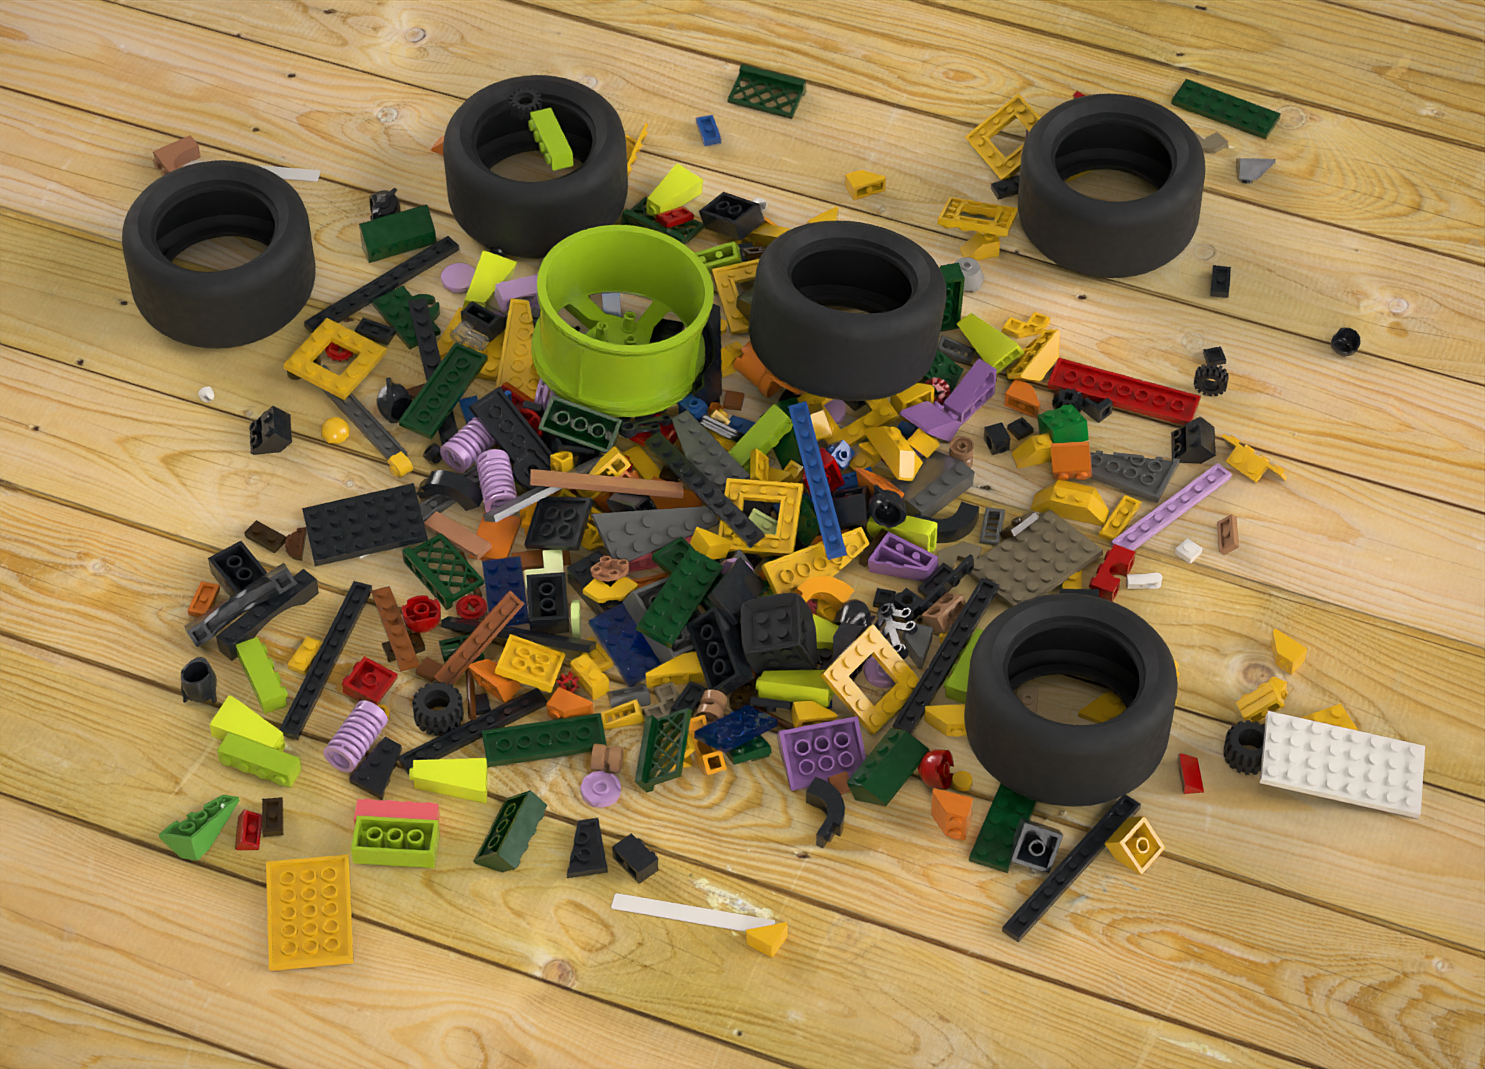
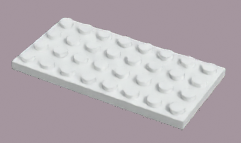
(1342, 764)

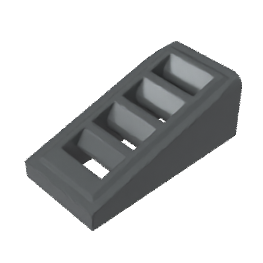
(946, 344)
(993, 513)

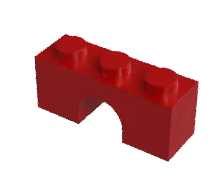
(1116, 562)

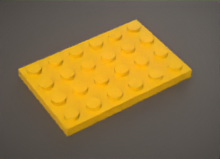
(309, 912)

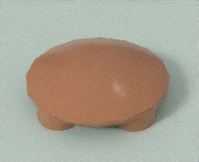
(610, 569)

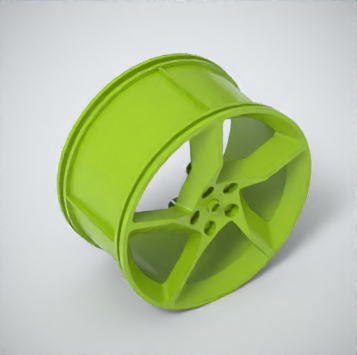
(613, 362)

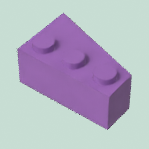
(972, 391)
(902, 559)

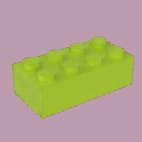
(395, 841)

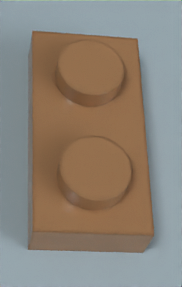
(1228, 534)

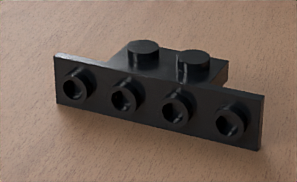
(942, 581)

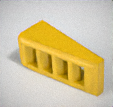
(630, 719)

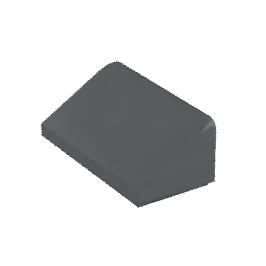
(625, 695)

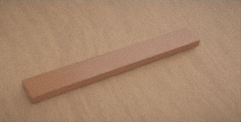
(606, 483)

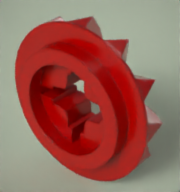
(332, 352)
(942, 386)
(474, 601)

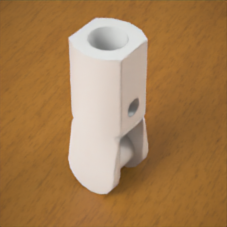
(1142, 581)

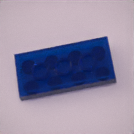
(505, 576)
(624, 644)
(735, 728)

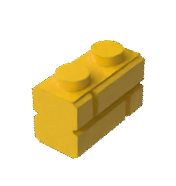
(590, 676)
(1257, 703)

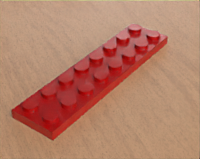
(1125, 391)

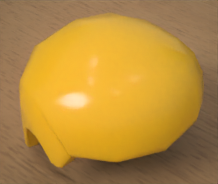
(335, 430)

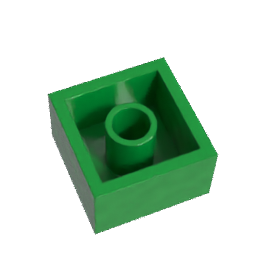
(1063, 425)

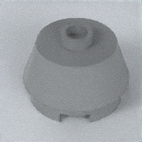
(972, 272)

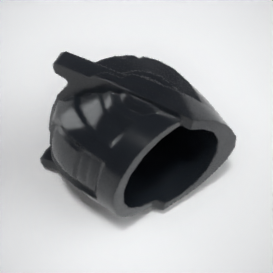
(383, 203)
(393, 401)
(887, 508)
(854, 612)
(198, 681)

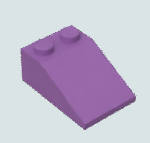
(933, 419)

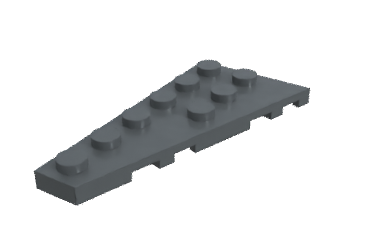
(706, 452)
(1134, 473)
(646, 531)

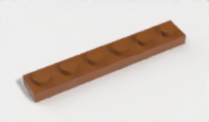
(395, 628)
(479, 639)

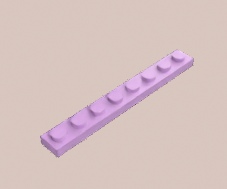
(1173, 508)

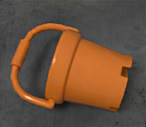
(754, 371)

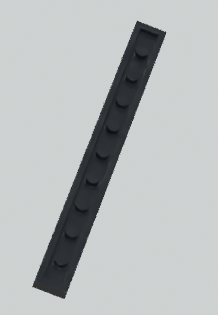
(384, 283)
(429, 355)
(704, 489)
(946, 656)
(325, 660)
(1069, 869)

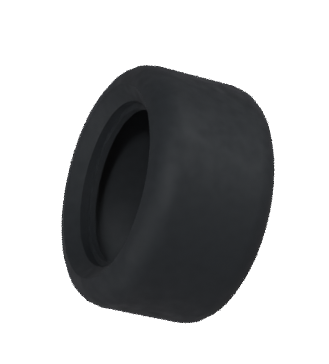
(1117, 135)
(209, 203)
(534, 216)
(837, 350)
(1082, 639)

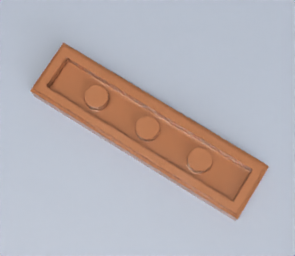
(457, 535)

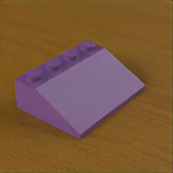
(821, 751)

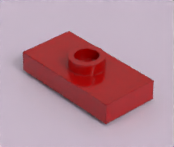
(675, 217)

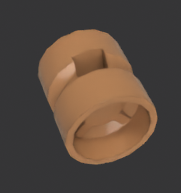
(962, 449)
(712, 705)
(607, 758)

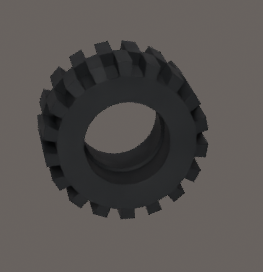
(433, 696)
(1239, 757)

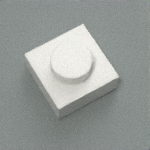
(1188, 550)

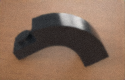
(452, 485)
(956, 526)
(829, 800)

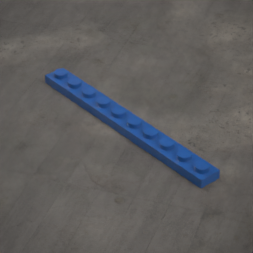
(817, 481)

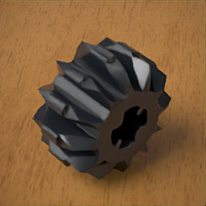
(1068, 397)

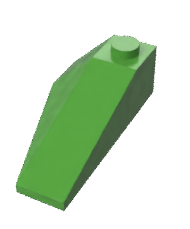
(198, 832)

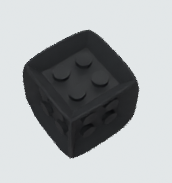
(778, 633)

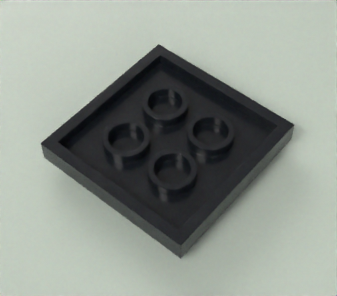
(559, 523)

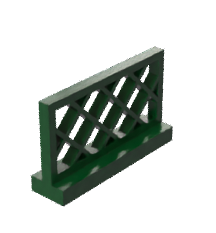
(771, 81)
(632, 218)
(432, 581)
(652, 748)

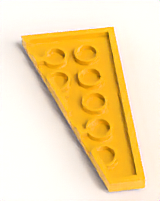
(516, 356)
(793, 569)

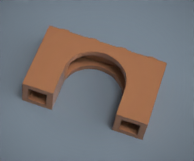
(176, 155)

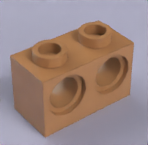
(944, 612)

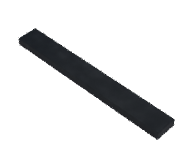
(537, 637)
(472, 730)

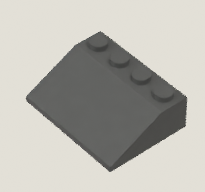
(935, 484)
(637, 605)

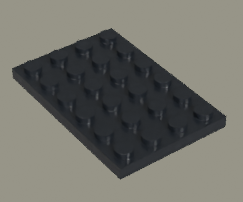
(364, 524)

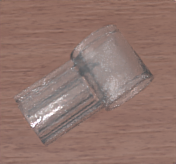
(466, 334)

